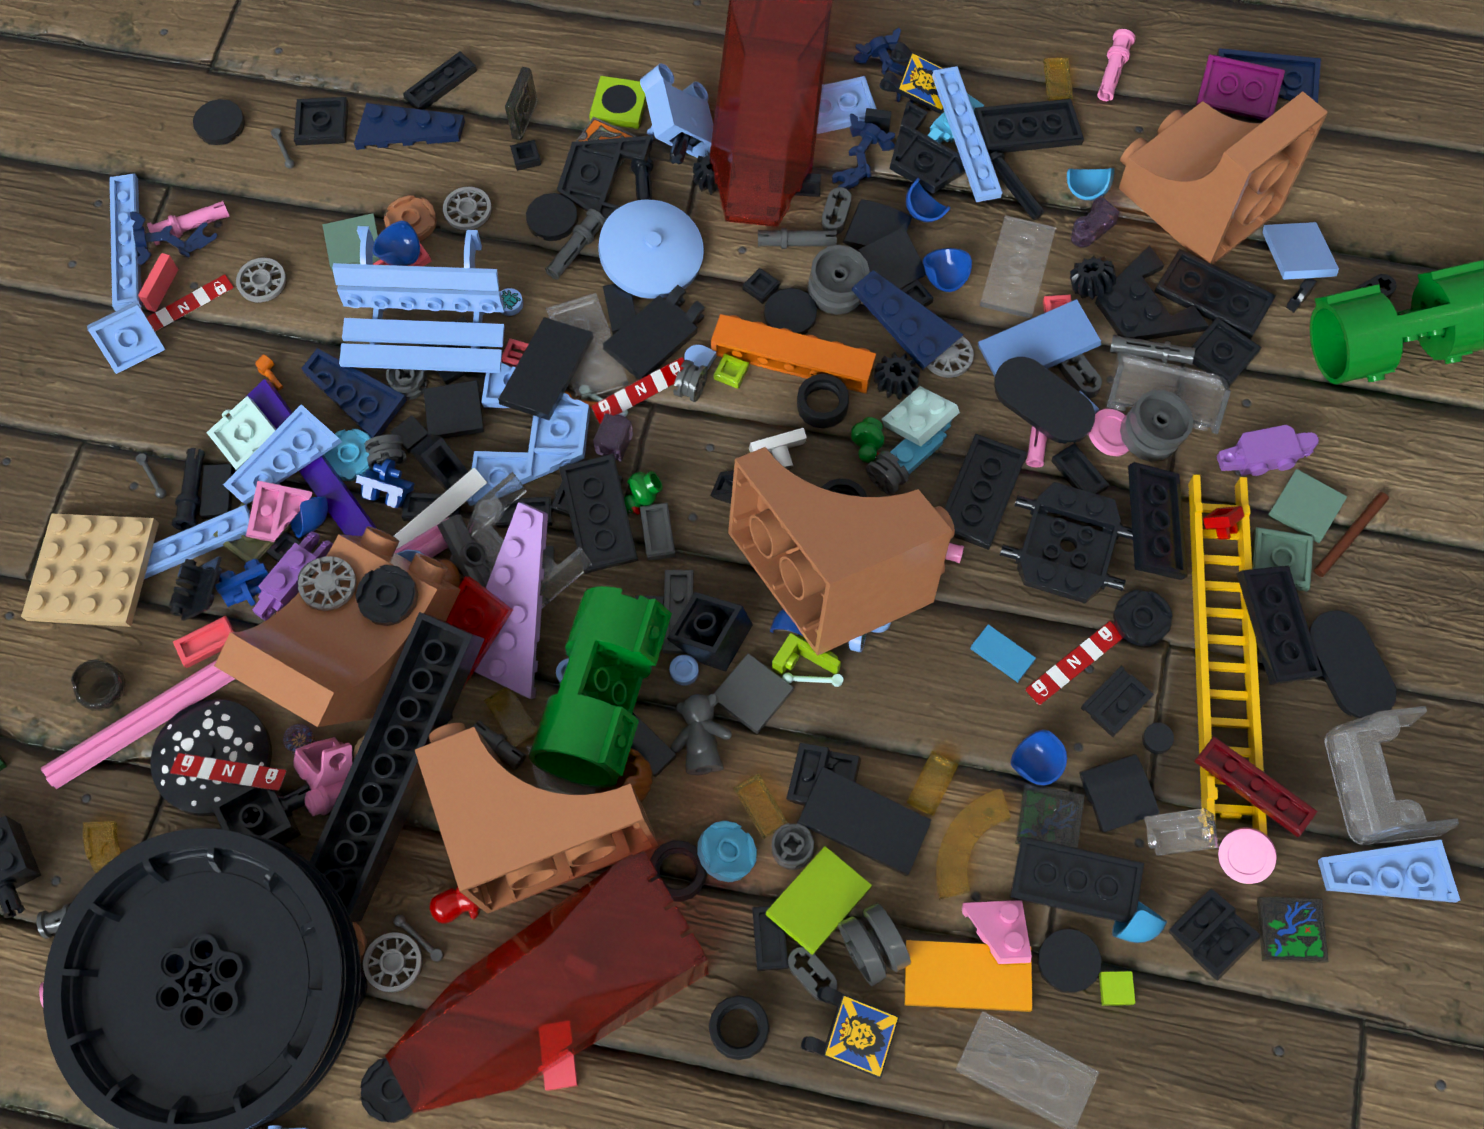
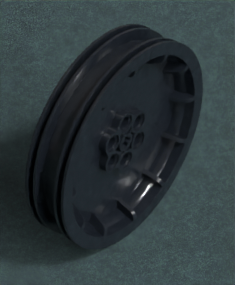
(115, 970)

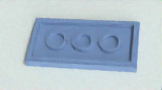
(1045, 338)

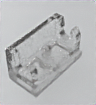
(1182, 831)

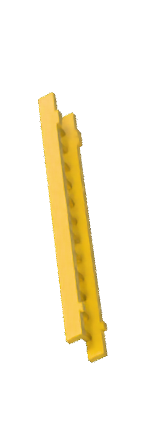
(1209, 792)

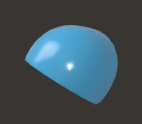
(1090, 183)
(1142, 927)

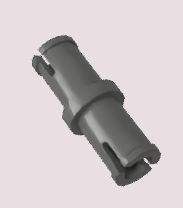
(500, 746)

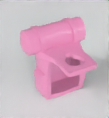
(325, 769)

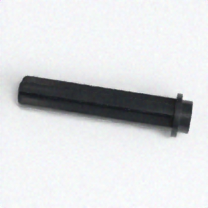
(1016, 186)

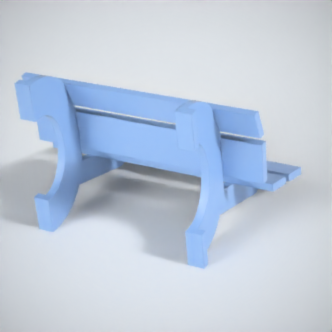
(373, 287)

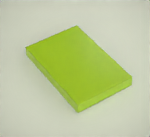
(818, 900)

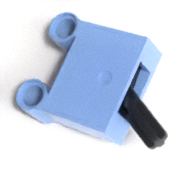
(676, 115)

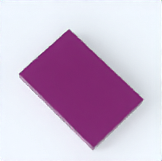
(1240, 87)

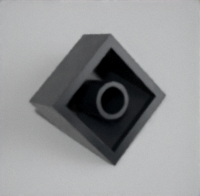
(711, 630)

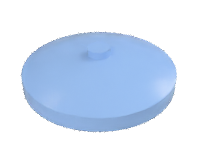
(650, 248)

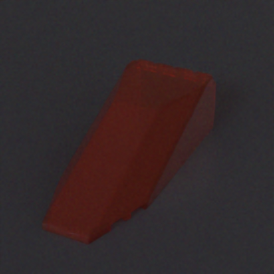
(768, 105)
(551, 990)

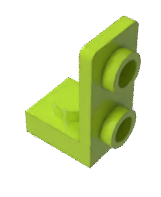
(788, 657)

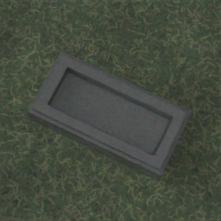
(657, 531)

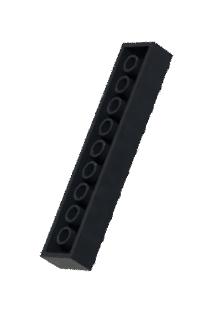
(386, 766)

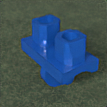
(387, 479)
(243, 585)

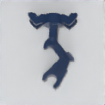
(878, 48)
(870, 135)
(195, 241)

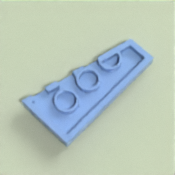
(285, 452)
(1396, 871)

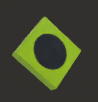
(619, 102)

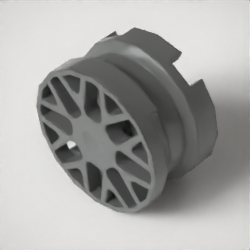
(690, 380)
(407, 382)
(385, 448)
(887, 472)
(792, 846)

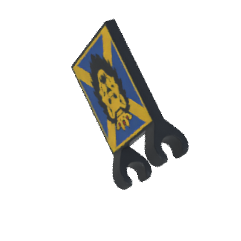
(916, 79)
(858, 1034)

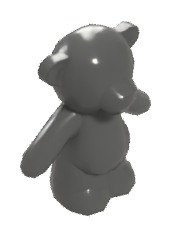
(699, 735)

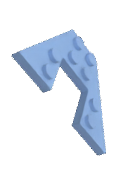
(551, 443)

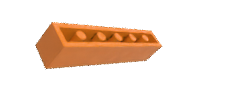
(792, 352)

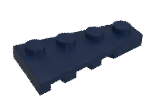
(1300, 73)
(394, 124)
(909, 322)
(357, 394)

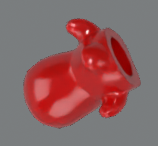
(450, 905)

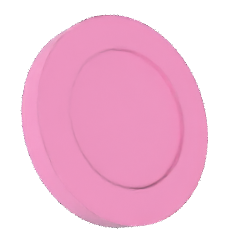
(1106, 432)
(1247, 855)

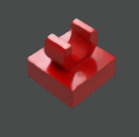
(1224, 521)

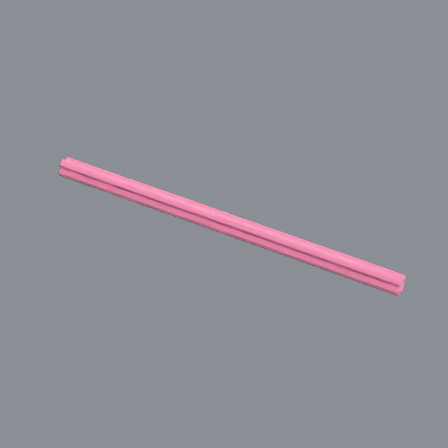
(172, 701)

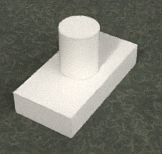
(779, 445)

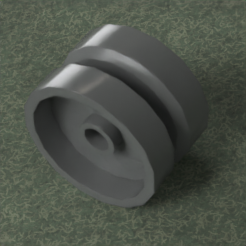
(833, 276)
(1156, 425)
(874, 944)

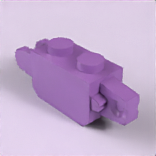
(1267, 450)
(282, 582)

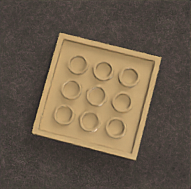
(90, 570)

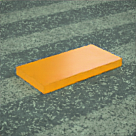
(965, 978)

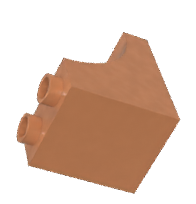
(1217, 176)
(833, 556)
(336, 660)
(518, 838)

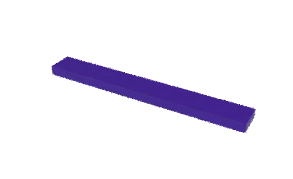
(319, 473)

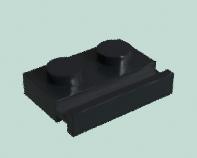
(1117, 701)

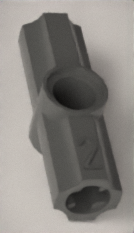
(462, 545)

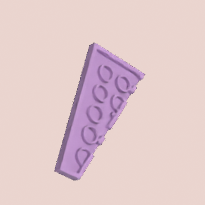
(518, 584)

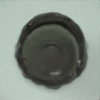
(98, 684)

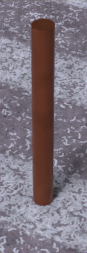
(1351, 534)

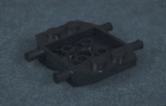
(1077, 573)

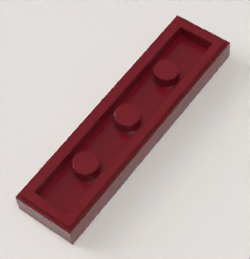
(1256, 786)

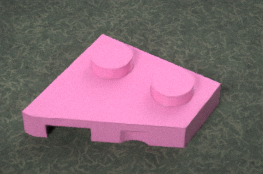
(274, 510)
(1002, 929)

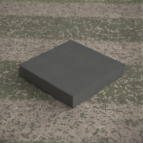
(753, 693)

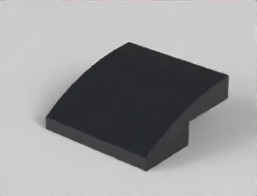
(873, 222)
(808, 765)
(1119, 792)
(1214, 934)

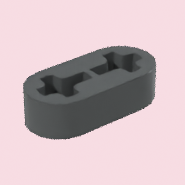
(832, 210)
(1082, 373)
(817, 968)

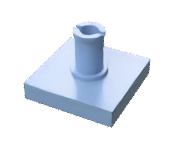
(126, 337)

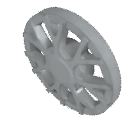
(467, 208)
(261, 280)
(950, 357)
(327, 583)
(392, 962)

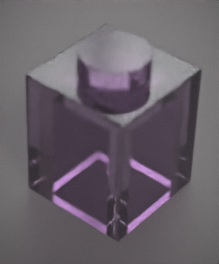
(613, 436)

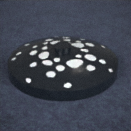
(213, 731)

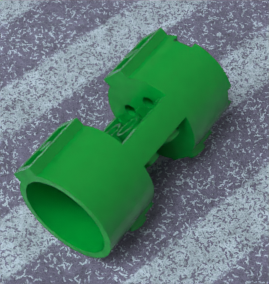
(1363, 335)
(590, 720)

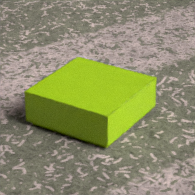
(731, 371)
(1117, 988)

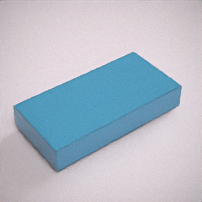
(1003, 653)

